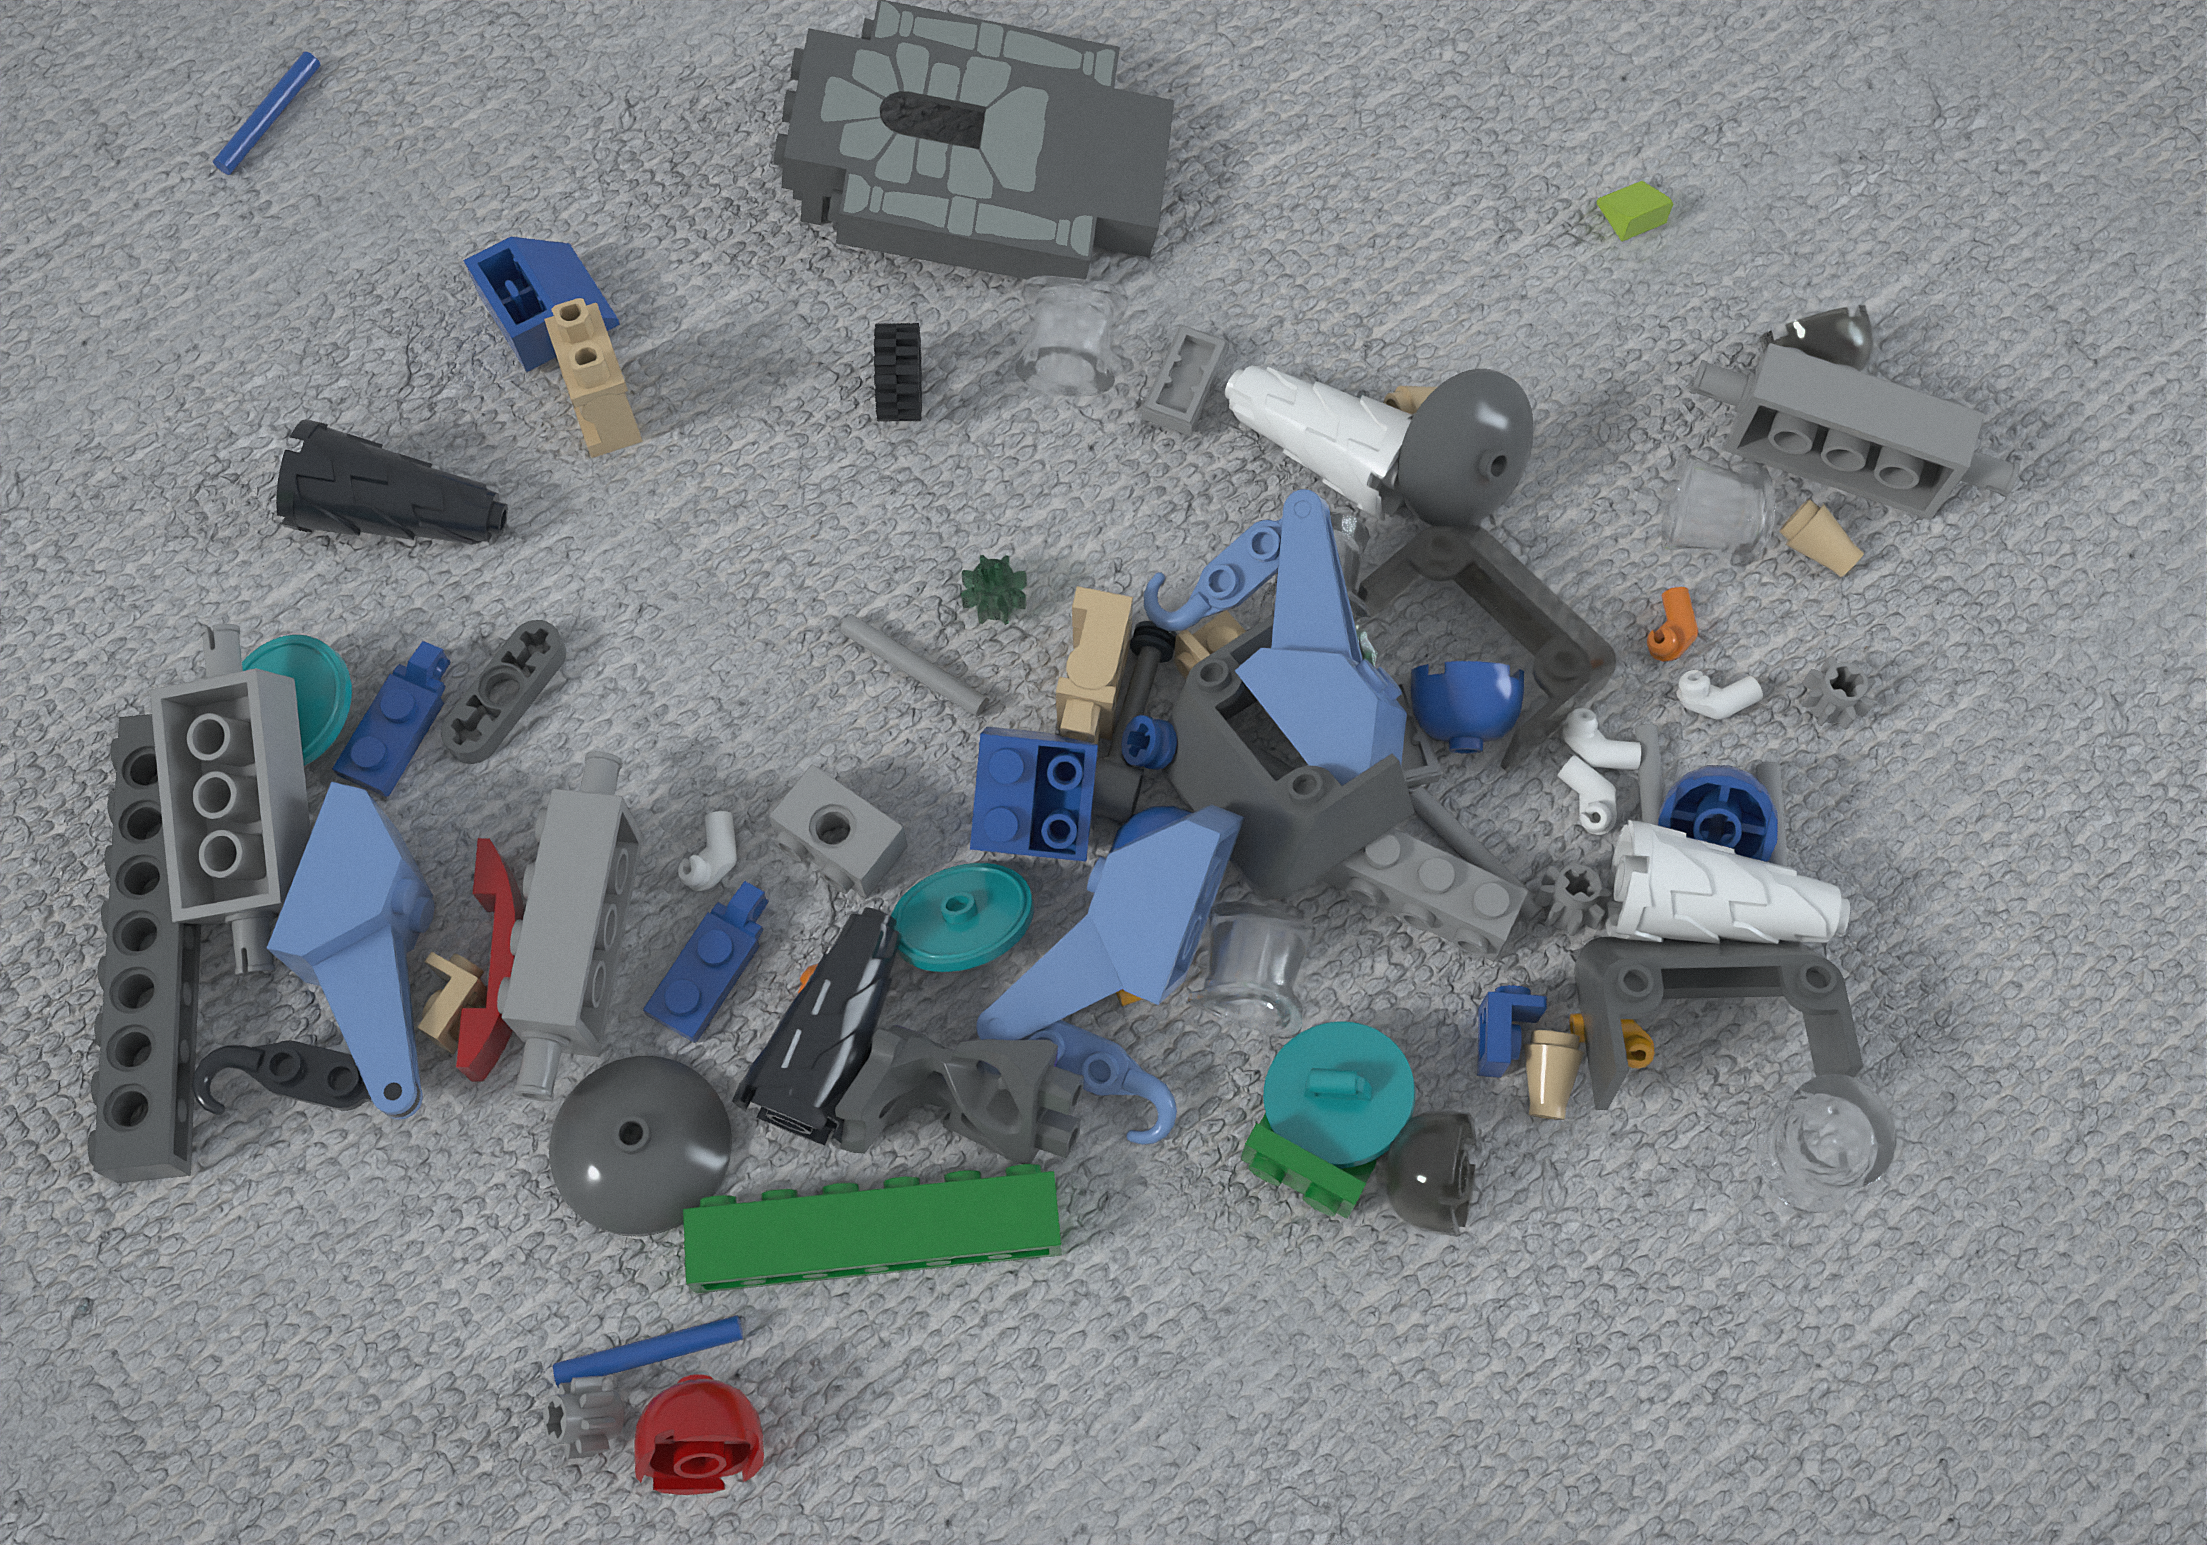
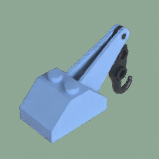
(349, 931)

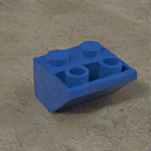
(523, 283)
(1033, 794)

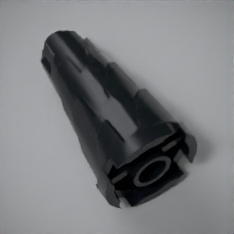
(358, 487)
(825, 1033)

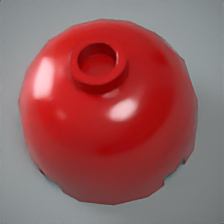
(696, 1436)

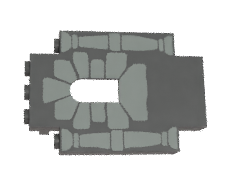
(1057, 161)

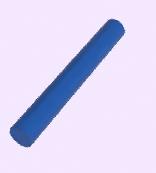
(266, 113)
(650, 1350)

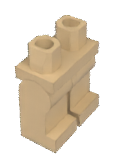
(592, 377)
(1096, 665)

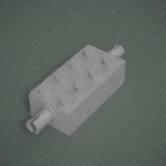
(1854, 431)
(231, 795)
(571, 925)

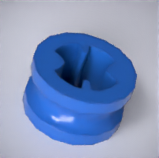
(1149, 742)

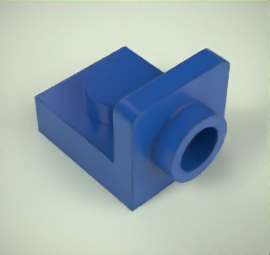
(1497, 1037)

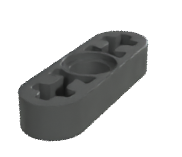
(501, 667)

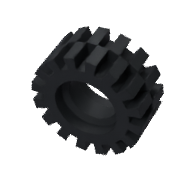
(898, 372)

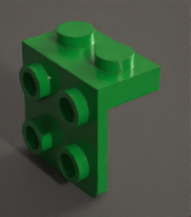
(1321, 1183)

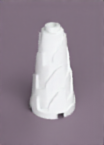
(1328, 431)
(1709, 894)

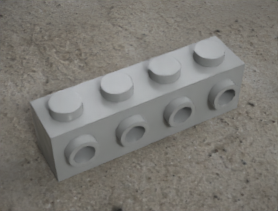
(1431, 891)

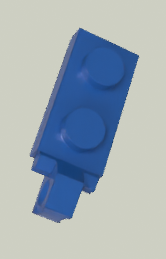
(395, 722)
(709, 965)

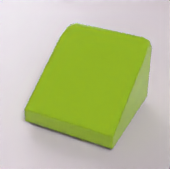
(1635, 209)

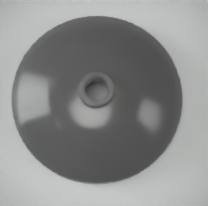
(1466, 448)
(672, 1166)

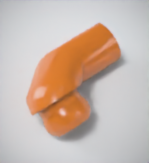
(1678, 631)

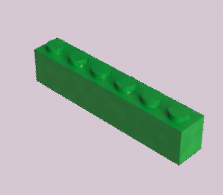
(871, 1230)

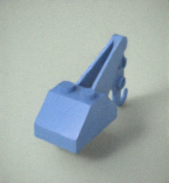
(1313, 676)
(1135, 938)

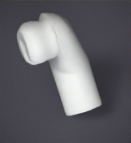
(1715, 702)
(1593, 748)
(1596, 796)
(717, 859)

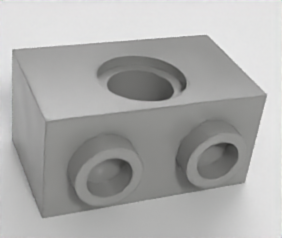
(822, 804)

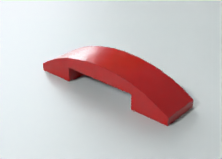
(483, 1030)

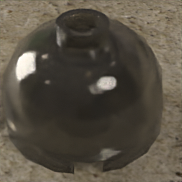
(1830, 337)
(1431, 1171)

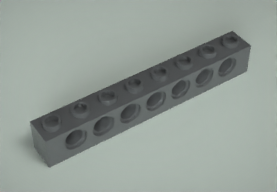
(163, 1140)

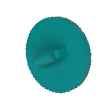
(320, 686)
(963, 917)
(1340, 1092)

